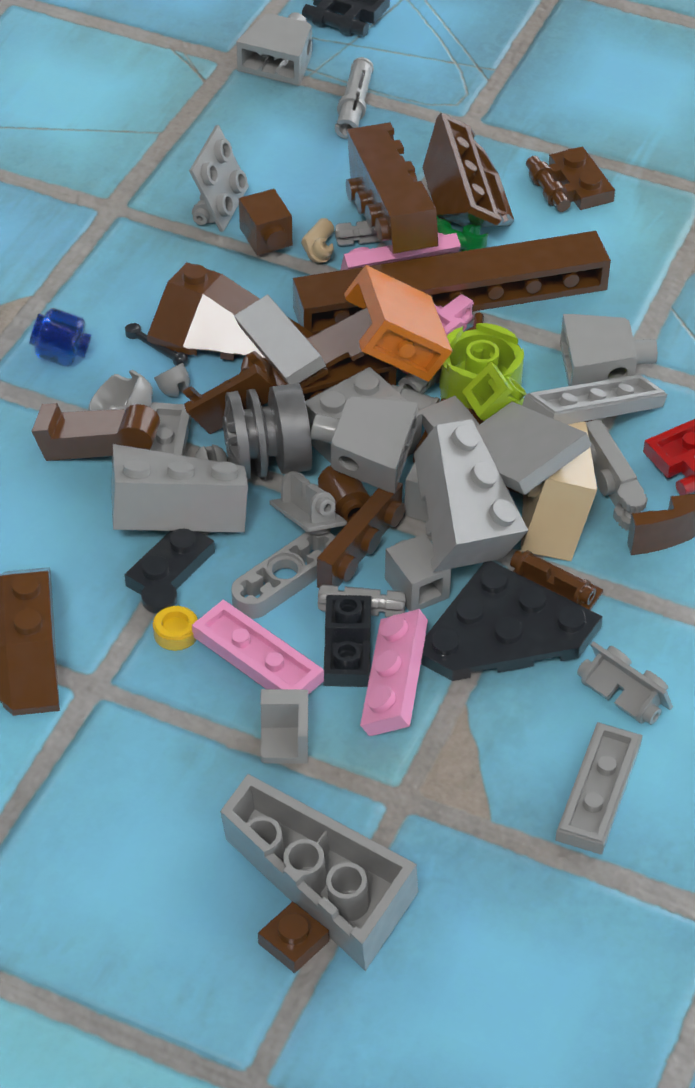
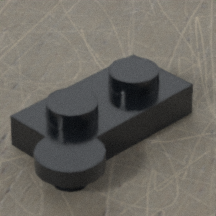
(168, 567)

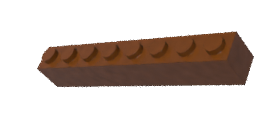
(486, 275)

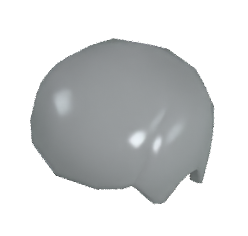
(122, 392)

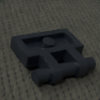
(355, 14)

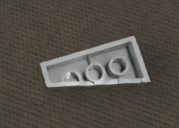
(322, 866)

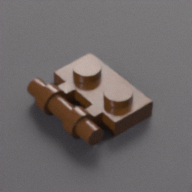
(571, 178)

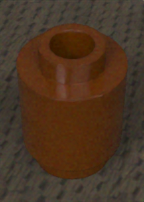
(346, 490)

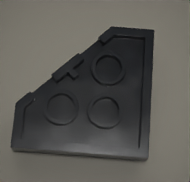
(506, 626)

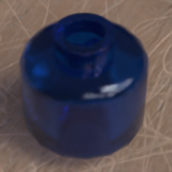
(60, 337)

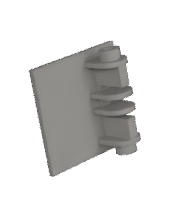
(218, 181)

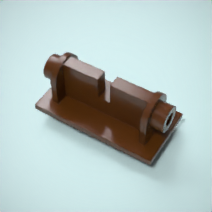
(555, 579)

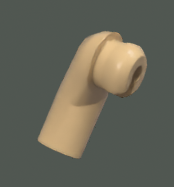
(315, 244)

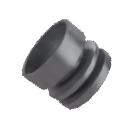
(268, 431)

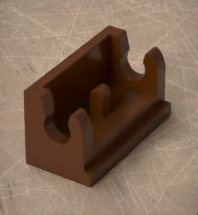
(210, 407)

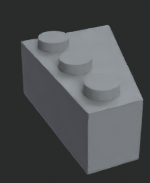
(176, 492)
(465, 498)

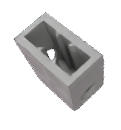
(276, 48)
(601, 348)
(370, 439)

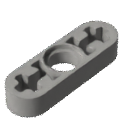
(276, 589)

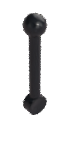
(134, 331)

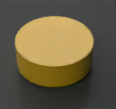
(174, 628)

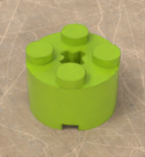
(473, 352)

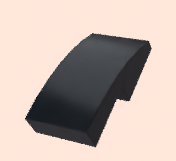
(347, 640)

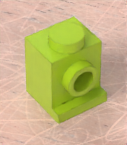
(492, 392)

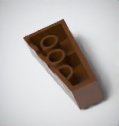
(388, 190)

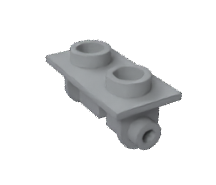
(307, 505)
(613, 671)

